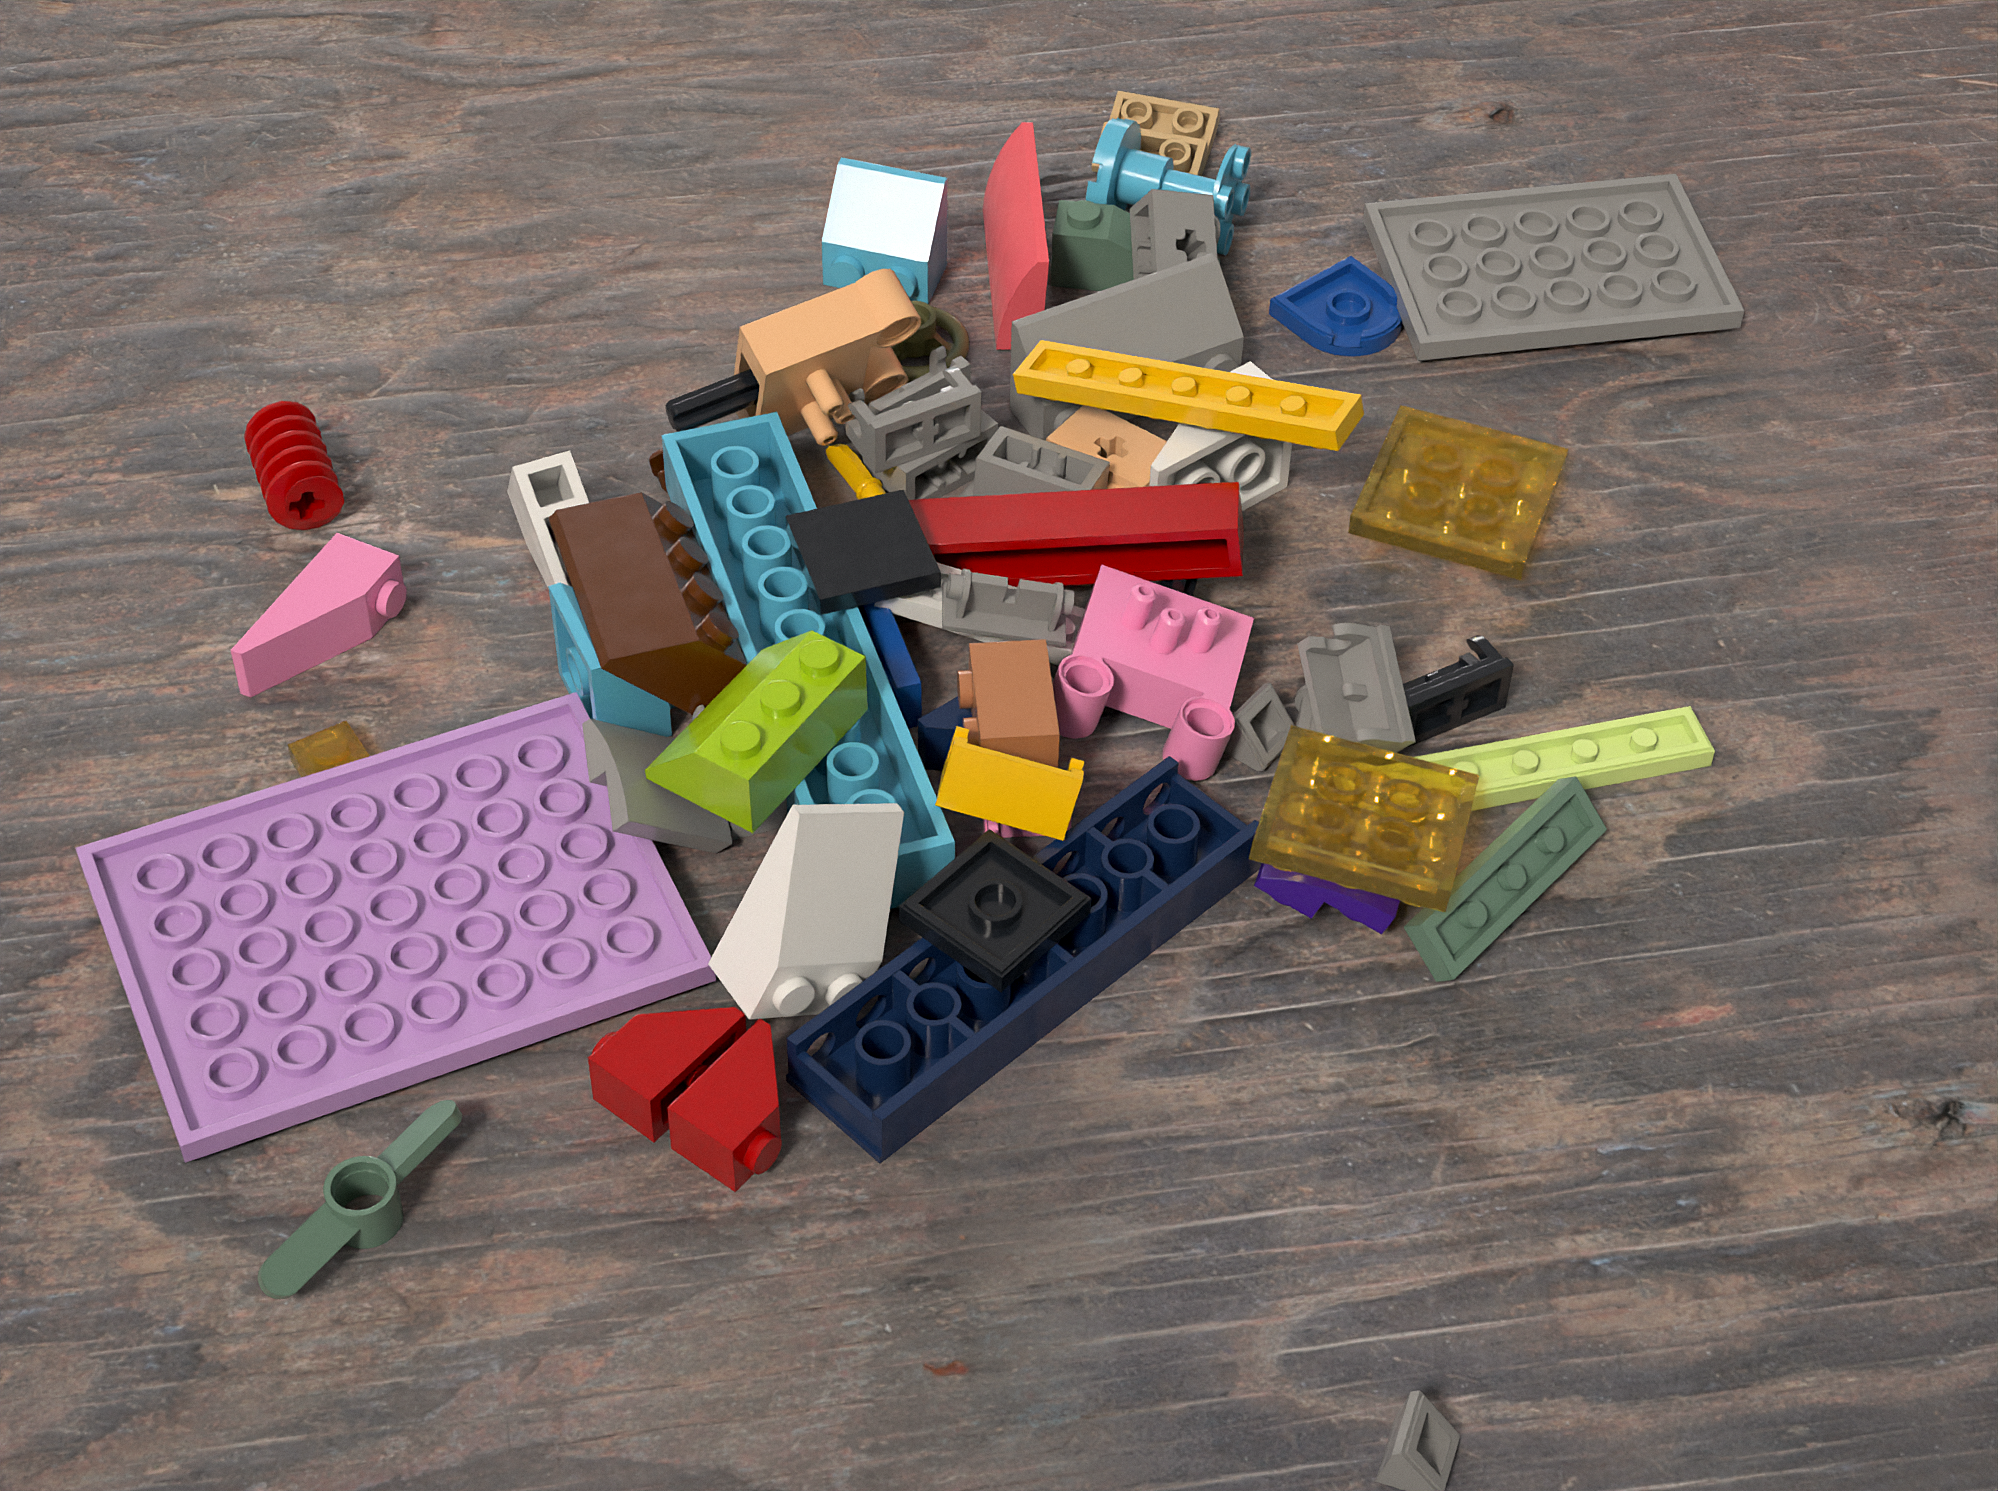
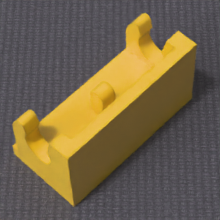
(1008, 788)

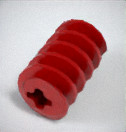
(293, 466)

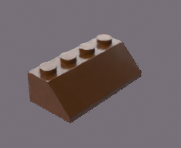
(649, 598)

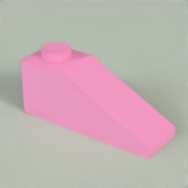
(324, 612)

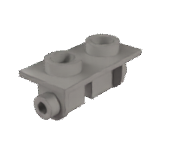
(989, 608)

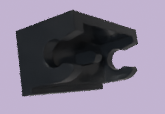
(1459, 691)

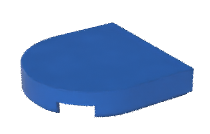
(1341, 310)

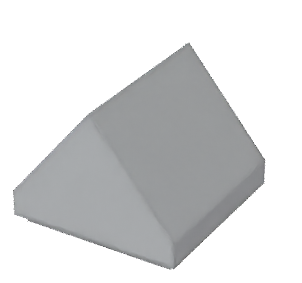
(1259, 729)
(1418, 1447)

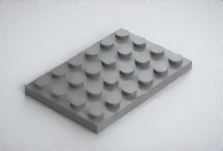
(1550, 267)

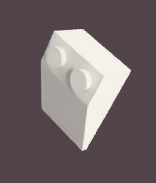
(1221, 456)
(813, 911)

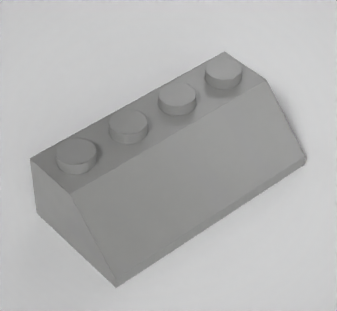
(1164, 316)

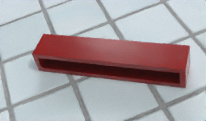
(1070, 534)

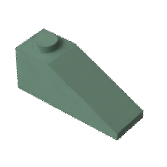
(1091, 246)

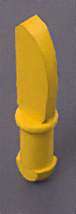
(854, 471)

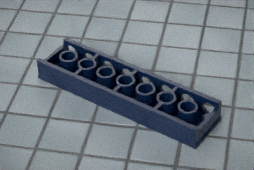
(952, 1031)

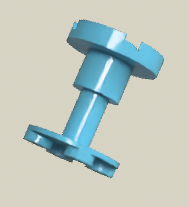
(1129, 174)

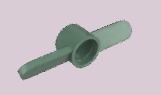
(367, 1228)

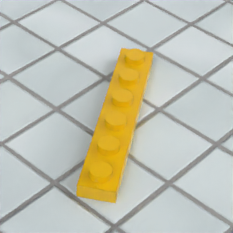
(1190, 395)

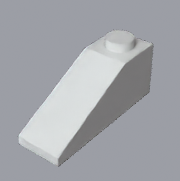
(535, 494)

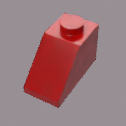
(656, 1060)
(731, 1112)

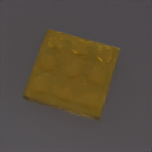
(1459, 491)
(1365, 818)

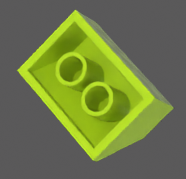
(766, 729)

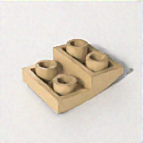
(1170, 128)

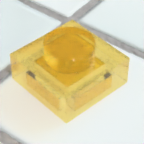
(326, 749)

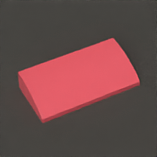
(1015, 234)

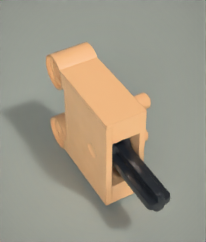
(811, 360)

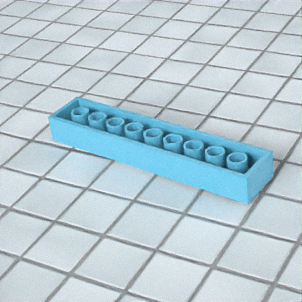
(737, 489)

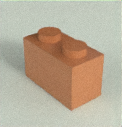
(1011, 700)

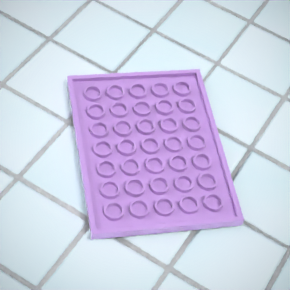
(384, 925)

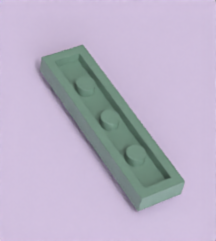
(1506, 878)

